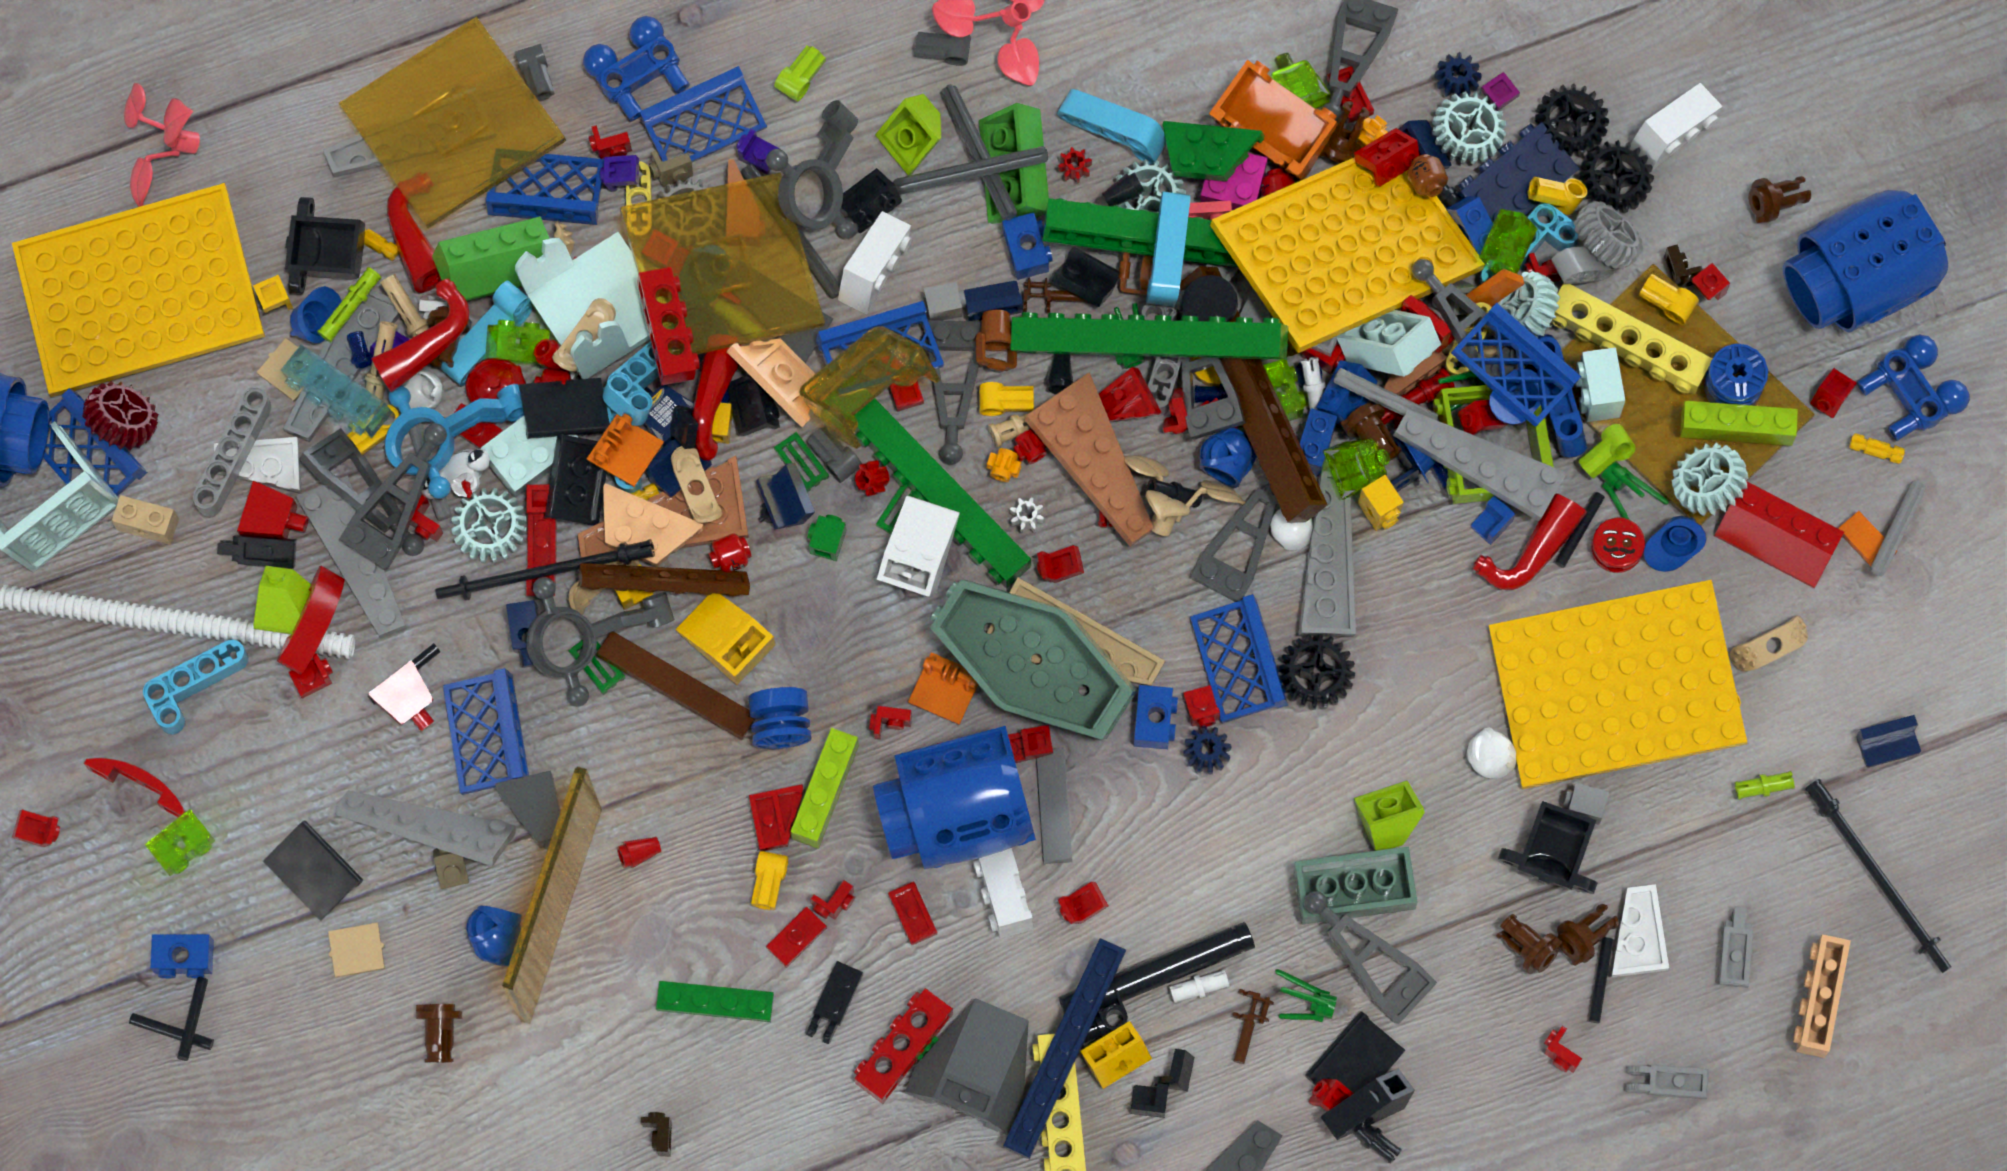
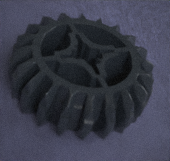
(1592, 112)
(1627, 176)
(1306, 671)

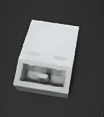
(918, 546)

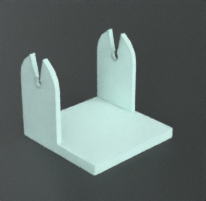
(566, 287)
(62, 516)

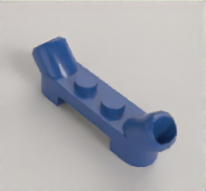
(1565, 415)

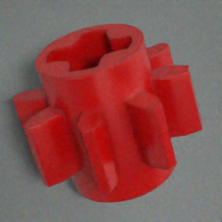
(1070, 171)
(1029, 447)
(872, 478)

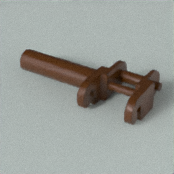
(1048, 295)
(1248, 1025)

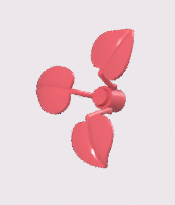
(1016, 60)
(176, 138)

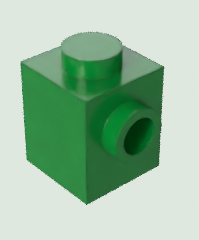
(827, 537)

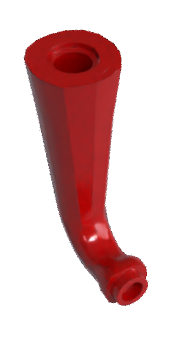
(412, 244)
(409, 358)
(713, 382)
(1547, 538)

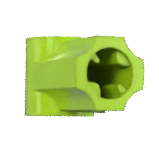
(796, 79)
(1615, 446)

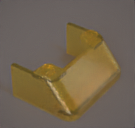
(860, 376)

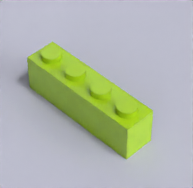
(1738, 423)
(825, 788)

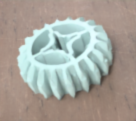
(1489, 140)
(1157, 177)
(1533, 303)
(1704, 472)
(498, 519)

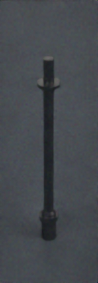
(624, 553)
(1830, 808)

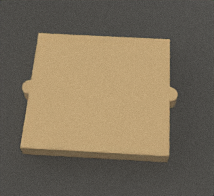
(272, 368)
(356, 950)

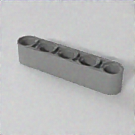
(232, 464)

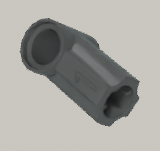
(942, 46)
(534, 68)
(839, 459)

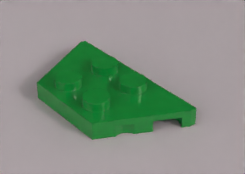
(1207, 149)

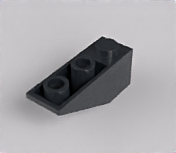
(1369, 1104)

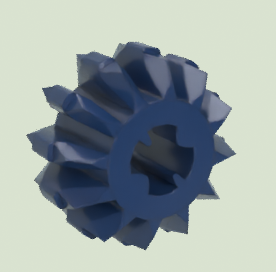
(1452, 68)
(1204, 760)

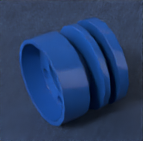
(1745, 389)
(779, 718)

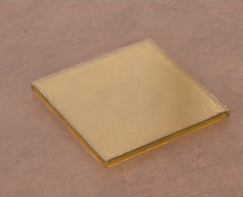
(452, 122)
(734, 261)

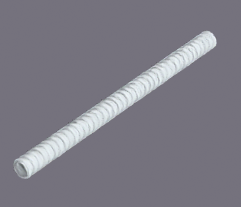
(159, 619)

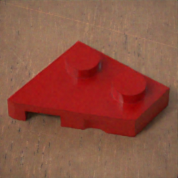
(1129, 397)
(775, 815)

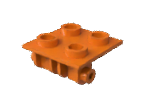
(625, 450)
(944, 688)

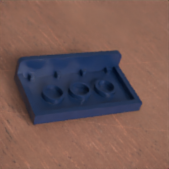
(1508, 177)

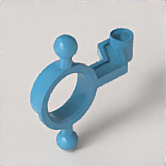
(482, 410)

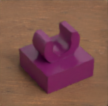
(1500, 91)

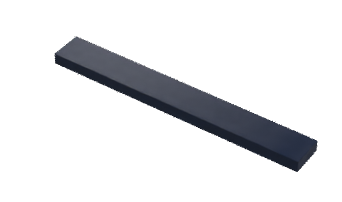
(1064, 1048)

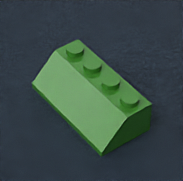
(1012, 131)
(488, 257)

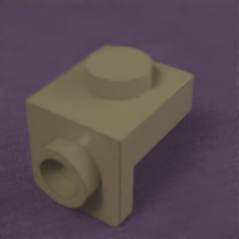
(672, 169)
(450, 869)

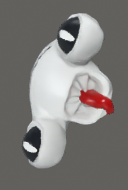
(463, 472)

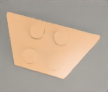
(777, 372)
(637, 520)

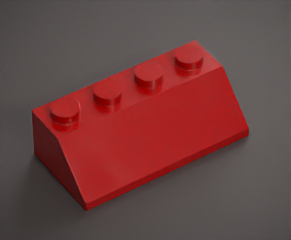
(1779, 534)

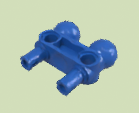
(637, 67)
(1914, 389)

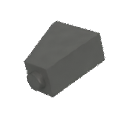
(534, 804)

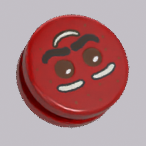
(1618, 545)

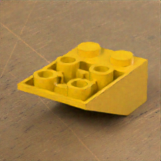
(726, 636)

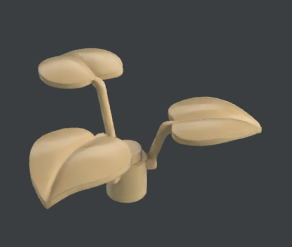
(1171, 510)

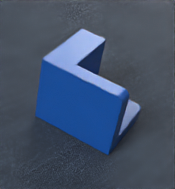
(1493, 520)

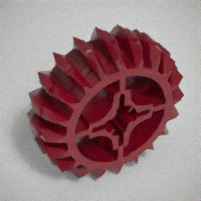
(120, 415)

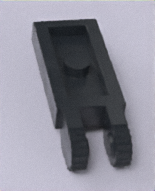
(835, 999)

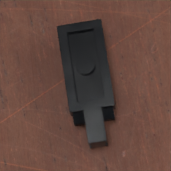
(260, 550)

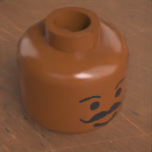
(1427, 175)

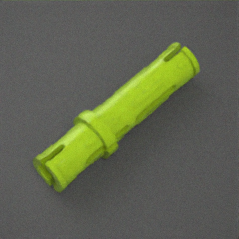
(356, 295)

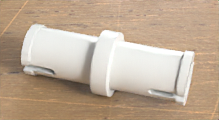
(1313, 382)
(1199, 986)

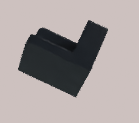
(1149, 1100)

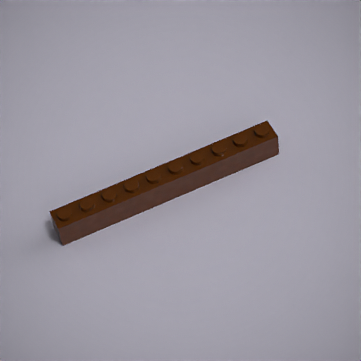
(1271, 432)

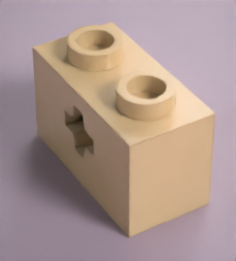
(145, 519)

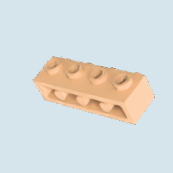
(1823, 996)

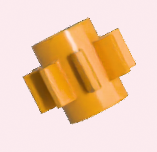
(1372, 130)
(1003, 465)

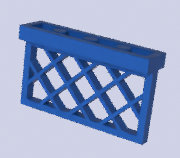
(699, 96)
(548, 207)
(894, 320)
(1534, 353)
(122, 458)
(1259, 645)
(509, 724)

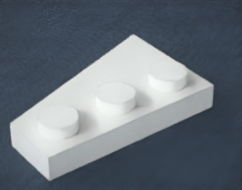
(272, 463)
(1641, 934)

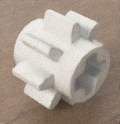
(1023, 521)

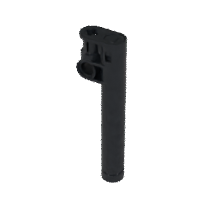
(1163, 971)

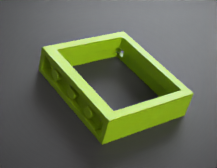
(1537, 436)

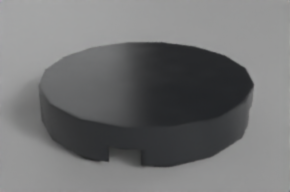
(1210, 297)

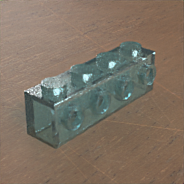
(335, 391)

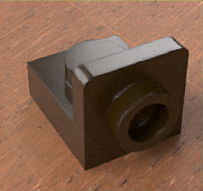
(1677, 266)
(662, 1137)

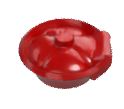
(490, 377)

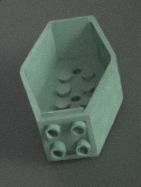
(1004, 659)

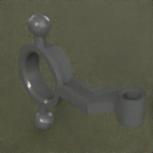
(836, 132)
(655, 611)

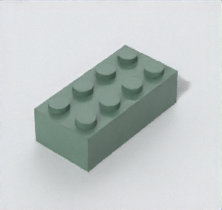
(1358, 883)

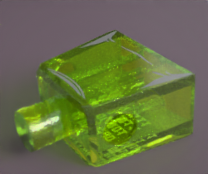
(1301, 80)
(1356, 465)

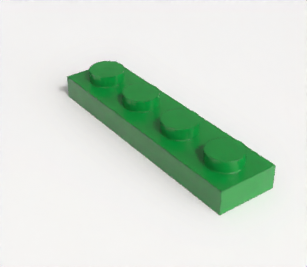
(715, 1001)

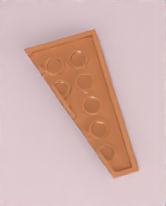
(1085, 444)
(728, 493)

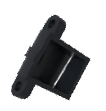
(322, 246)
(1555, 849)

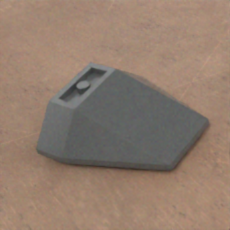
(977, 1066)

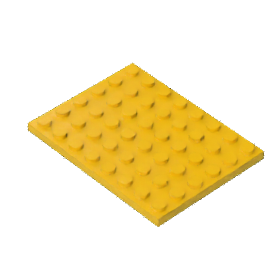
(1342, 249)
(138, 290)
(1617, 684)

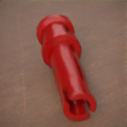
(1424, 392)

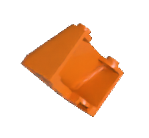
(1291, 127)

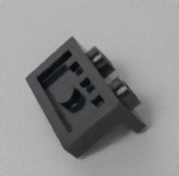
(869, 198)
(1086, 277)
(752, 406)

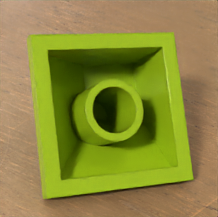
(911, 132)
(280, 600)
(1389, 815)

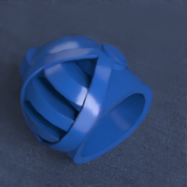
(1227, 456)
(493, 934)

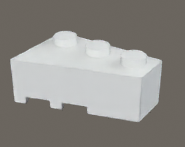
(1676, 125)
(873, 262)
(1004, 894)

